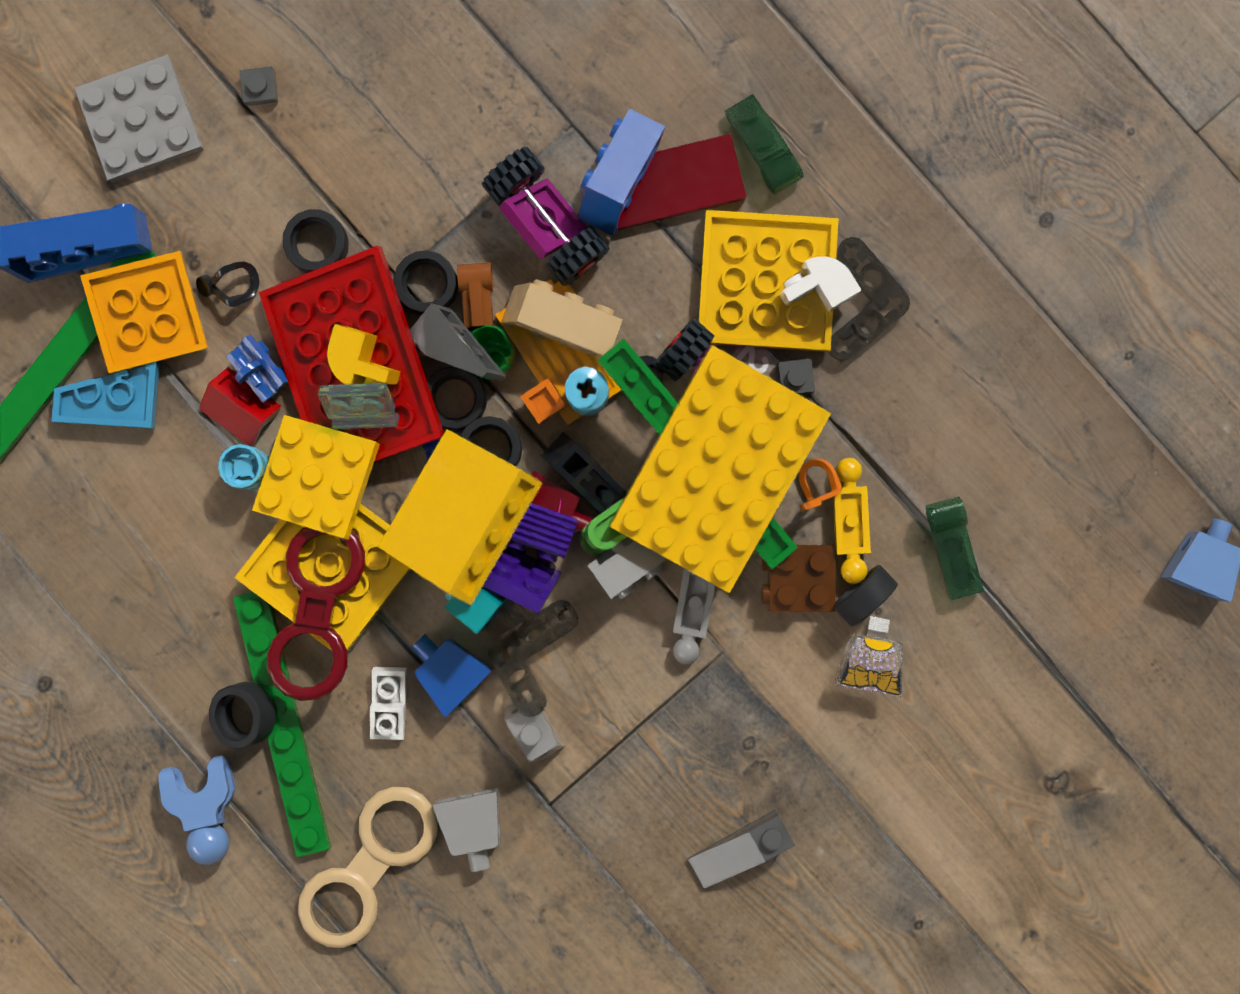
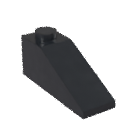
(583, 473)

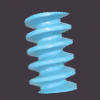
(580, 380)

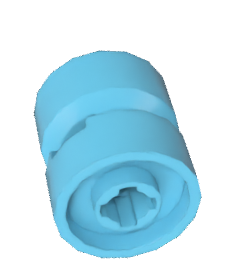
(243, 466)

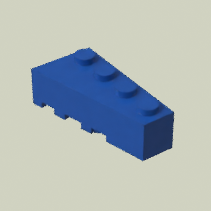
(73, 242)

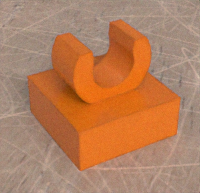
(543, 401)

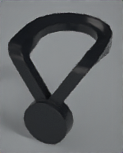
(207, 285)

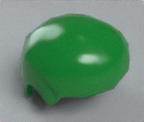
(497, 346)

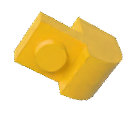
(351, 355)

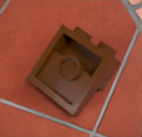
(802, 581)

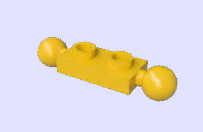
(851, 521)

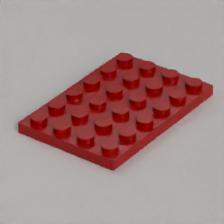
(363, 297)

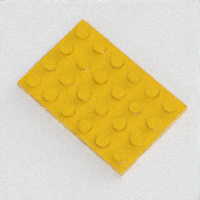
(720, 469)

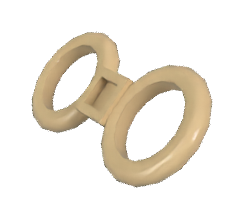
(367, 867)

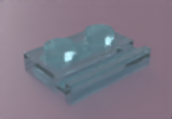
(358, 405)

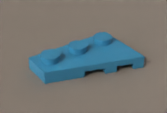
(112, 400)

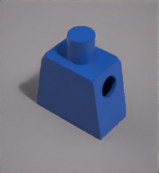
(448, 672)

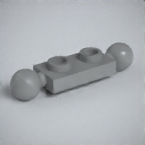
(692, 616)

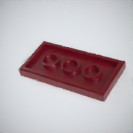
(686, 182)

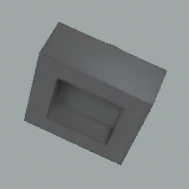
(258, 86)
(797, 375)

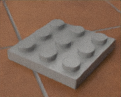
(139, 118)

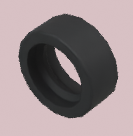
(306, 218)
(421, 258)
(477, 386)
(501, 425)
(865, 597)
(221, 715)

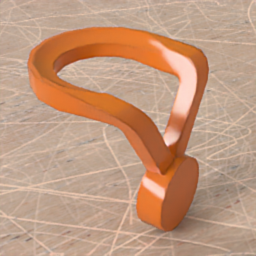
(834, 481)

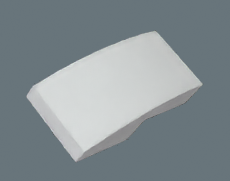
(388, 703)

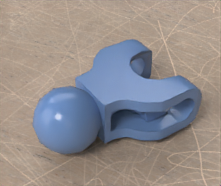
(201, 810)

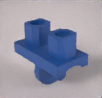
(256, 368)

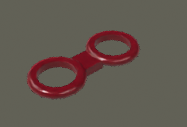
(314, 617)

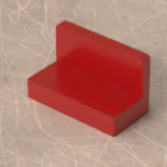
(237, 407)

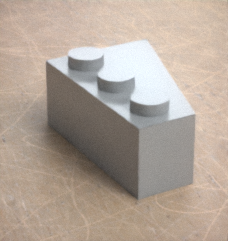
(625, 565)

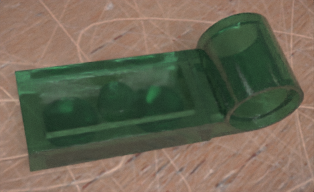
(764, 144)
(953, 547)

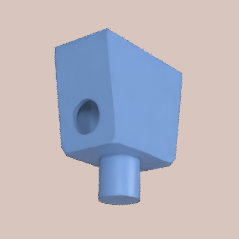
(1206, 562)

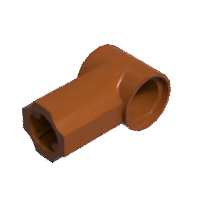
(476, 285)

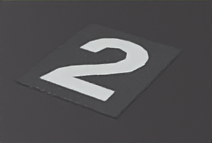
(757, 358)

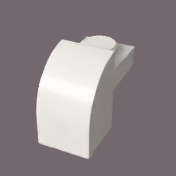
(827, 277)

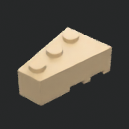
(562, 318)

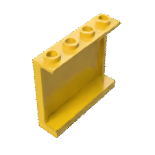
(459, 516)

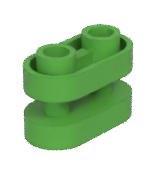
(598, 536)

